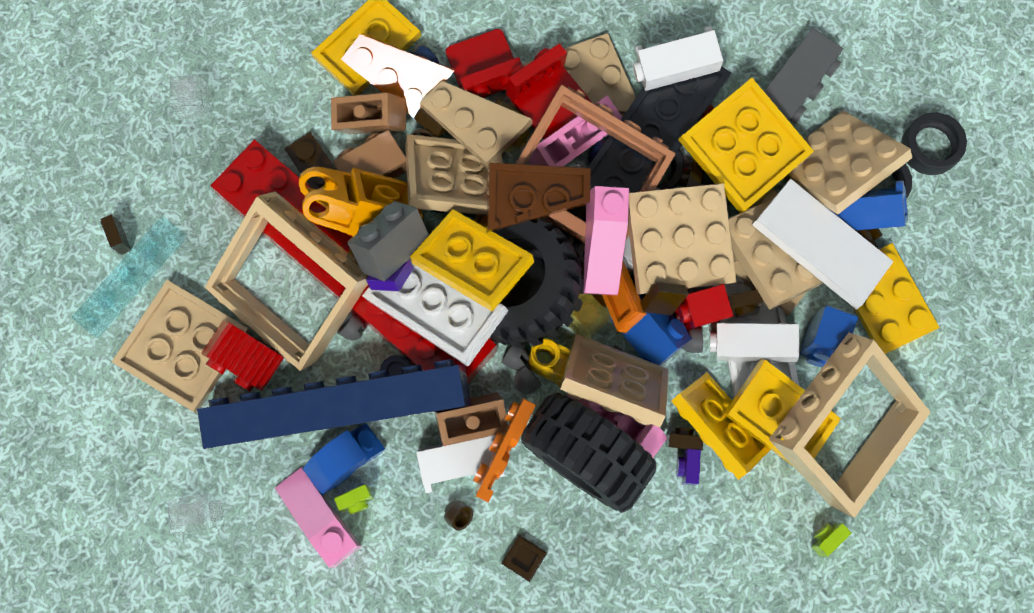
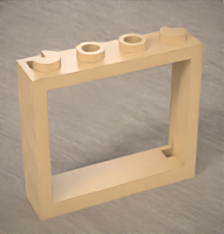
(312, 242)
(880, 449)

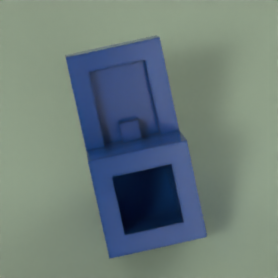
(341, 458)

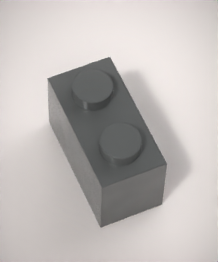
(388, 240)

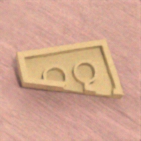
(474, 121)

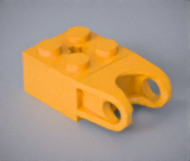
(350, 197)

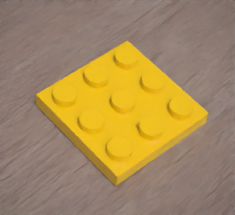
(746, 145)

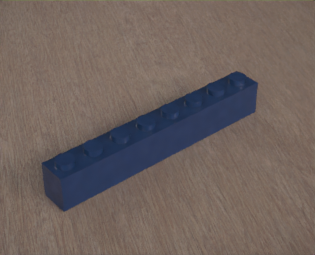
(334, 406)

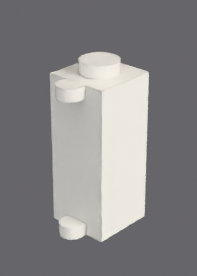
(678, 60)
(756, 342)
(453, 461)

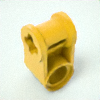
(554, 370)

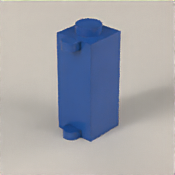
(878, 209)

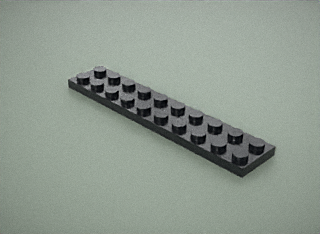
(660, 113)

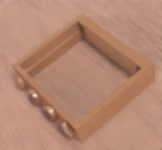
(602, 118)

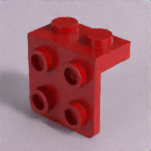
(482, 63)
(537, 83)

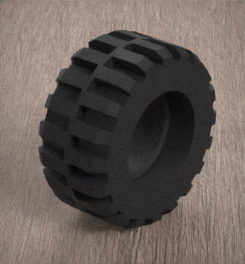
(558, 292)
(589, 451)

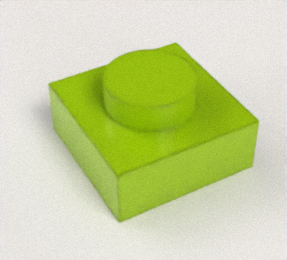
(354, 500)
(830, 538)

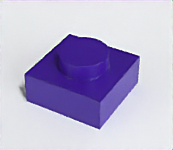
(394, 282)
(689, 467)

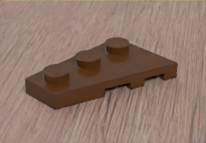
(532, 191)

